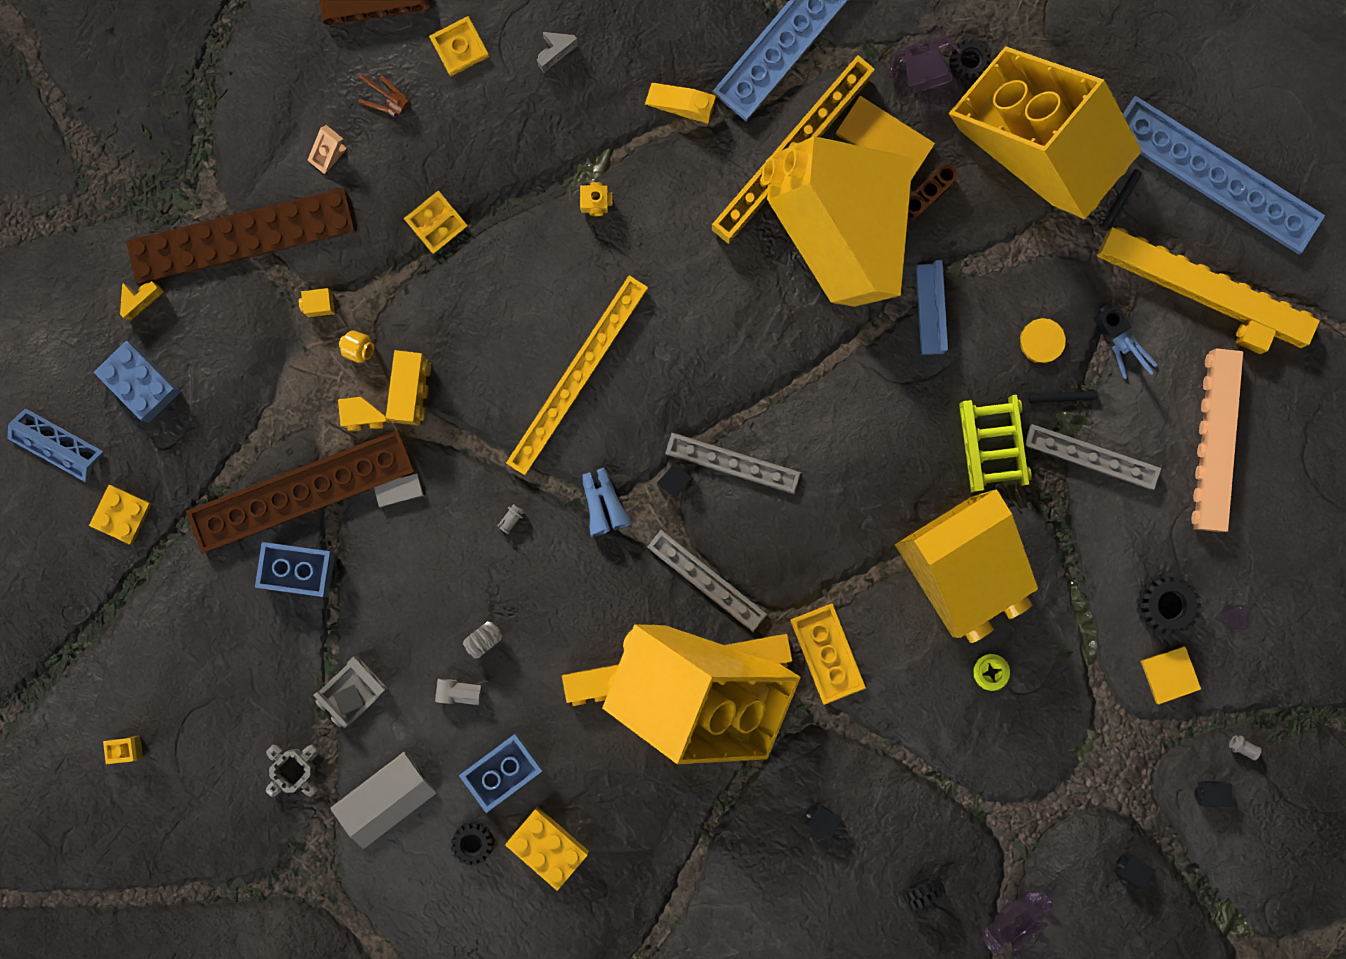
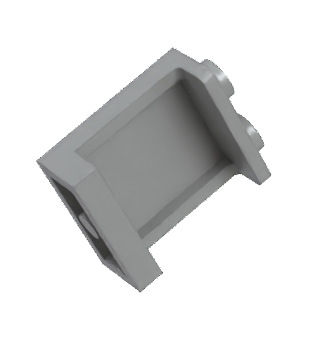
(366, 683)

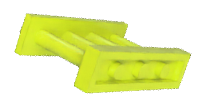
(975, 456)

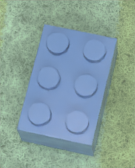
(137, 381)
(295, 569)
(501, 772)

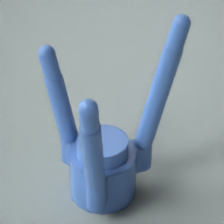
(1127, 343)

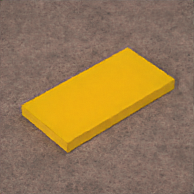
(876, 129)
(827, 654)

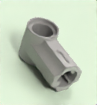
(452, 691)

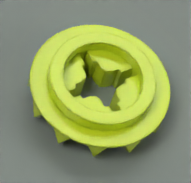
(1000, 678)

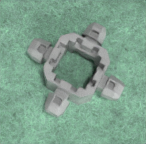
(280, 782)

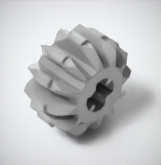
(482, 640)

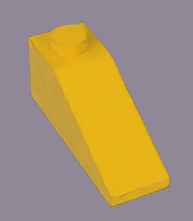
(681, 101)

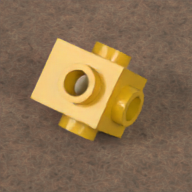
(595, 191)

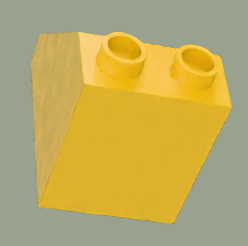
(1049, 128)
(844, 215)
(971, 565)
(698, 696)

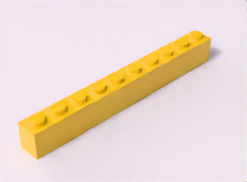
(813, 124)
(1207, 287)
(594, 682)

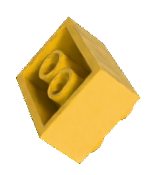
(408, 388)
(547, 848)

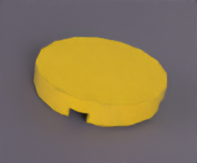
(1042, 340)

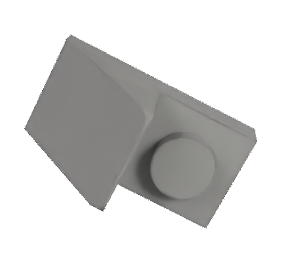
(560, 46)

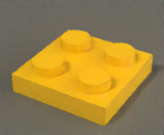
(120, 514)

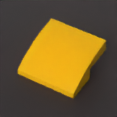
(435, 222)

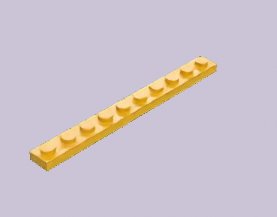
(577, 375)

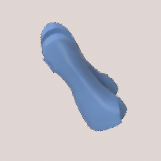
(598, 522)

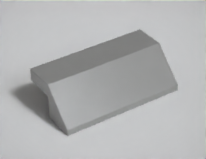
(383, 800)

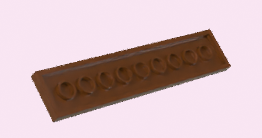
(240, 236)
(300, 491)

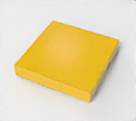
(459, 46)
(1170, 675)

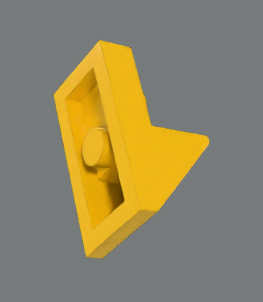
(134, 303)
(123, 750)

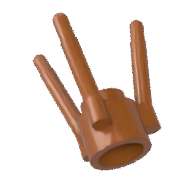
(397, 102)

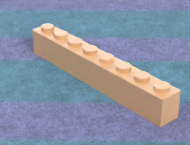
(1217, 440)

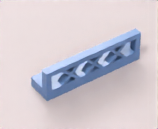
(931, 308)
(49, 446)

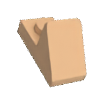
(326, 149)

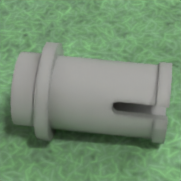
(511, 518)
(1240, 745)

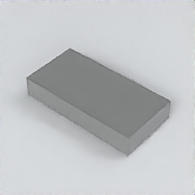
(399, 490)

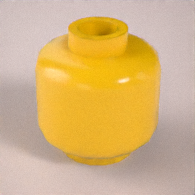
(356, 346)

